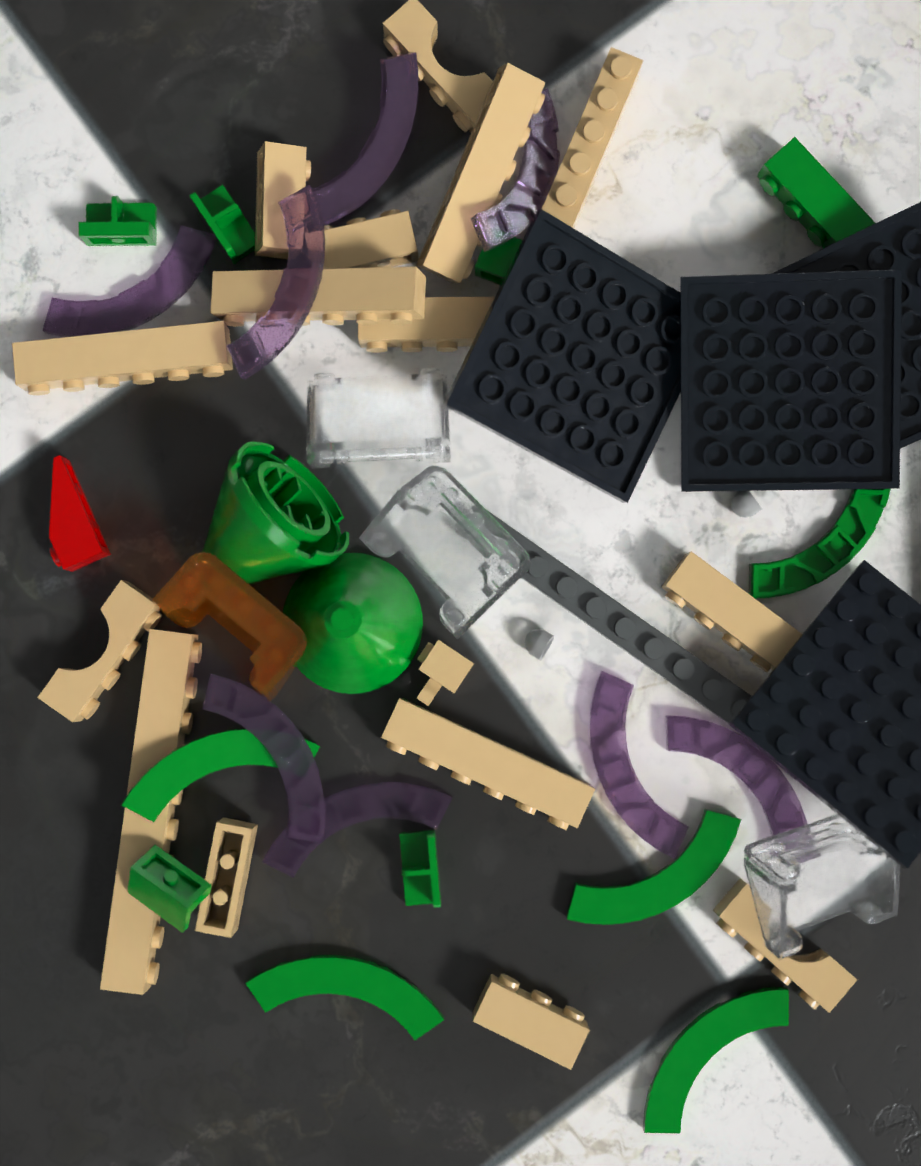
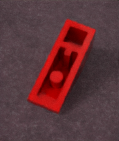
(72, 526)

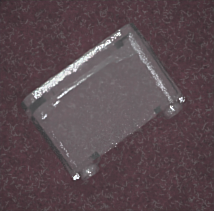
(377, 418)
(450, 544)
(815, 877)

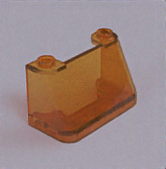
(212, 588)

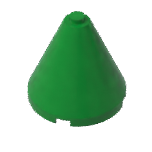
(273, 517)
(357, 623)

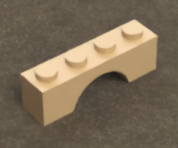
(416, 31)
(128, 617)
(817, 973)

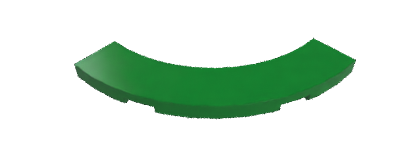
(825, 556)
(193, 762)
(663, 888)
(351, 978)
(699, 1043)

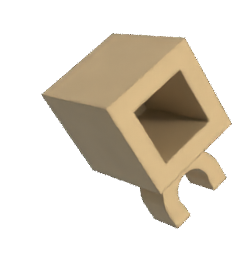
(443, 667)

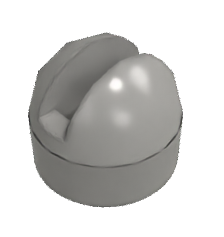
(745, 504)
(538, 642)

